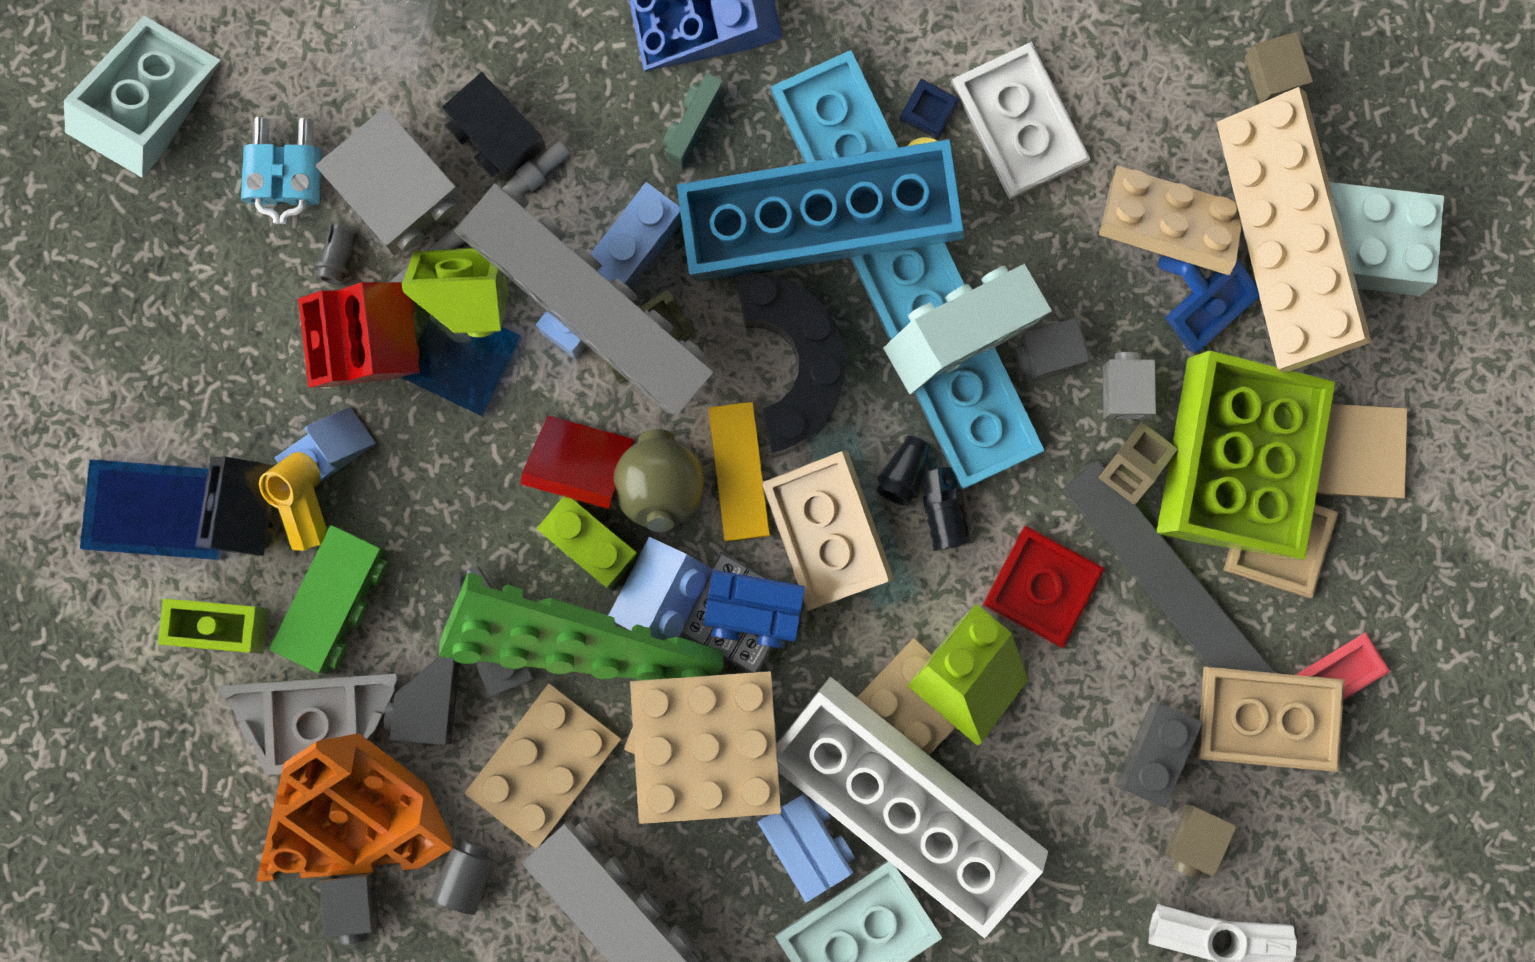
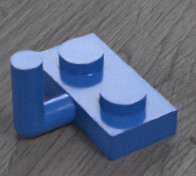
(1212, 301)

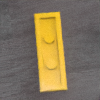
(738, 471)

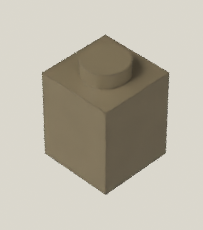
(1278, 66)
(1199, 842)

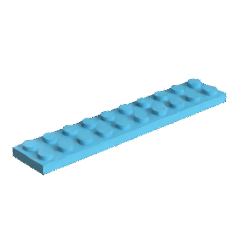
(974, 406)

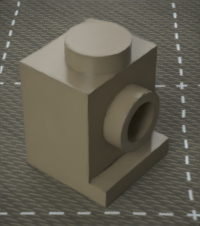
(1138, 463)

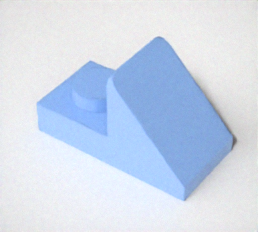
(333, 442)

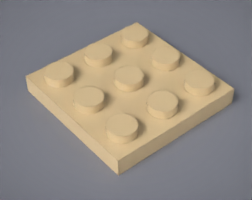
(705, 747)

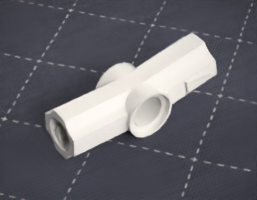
(1194, 936)

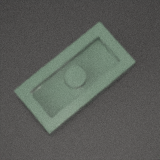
(700, 104)

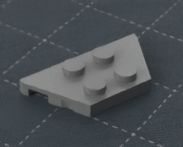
(295, 714)

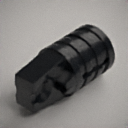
(945, 510)

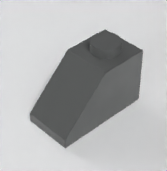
(425, 705)

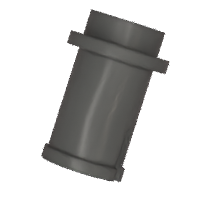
(335, 255)

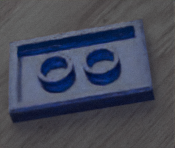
(144, 509)

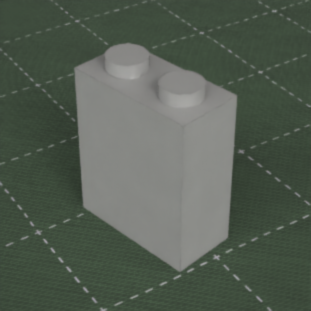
(390, 182)

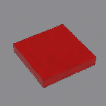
(575, 461)
(1043, 586)

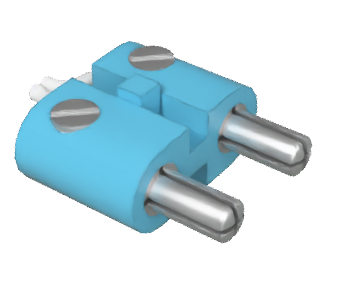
(281, 173)

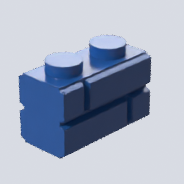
(753, 607)

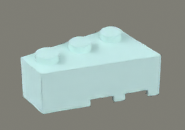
(966, 325)

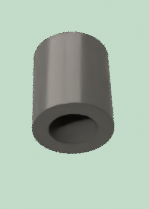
(464, 878)

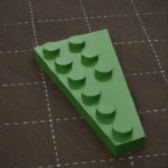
(563, 638)

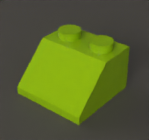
(458, 289)
(972, 674)

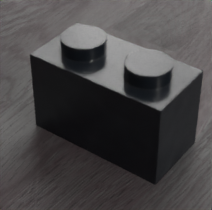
(493, 127)
(233, 508)

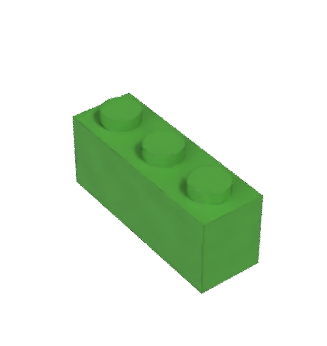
(330, 601)

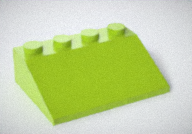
(1246, 456)

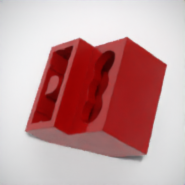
(358, 334)

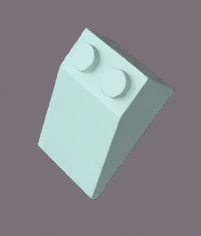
(139, 95)

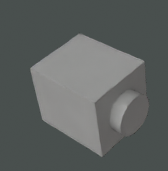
(1129, 387)

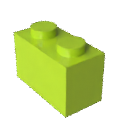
(587, 542)
(213, 626)

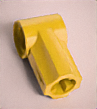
(291, 490)

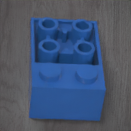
(700, 29)

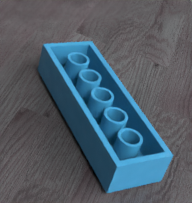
(820, 211)

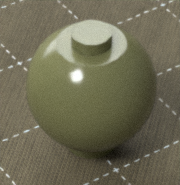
(658, 481)

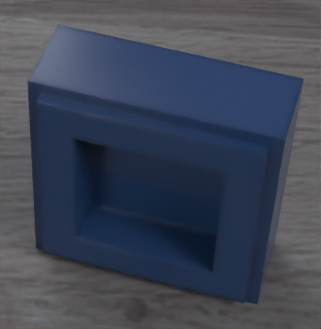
(929, 109)

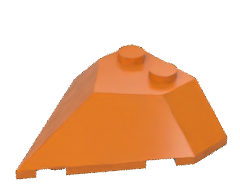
(350, 809)

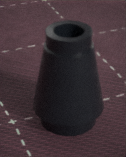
(904, 472)

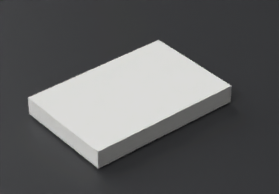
(1020, 120)

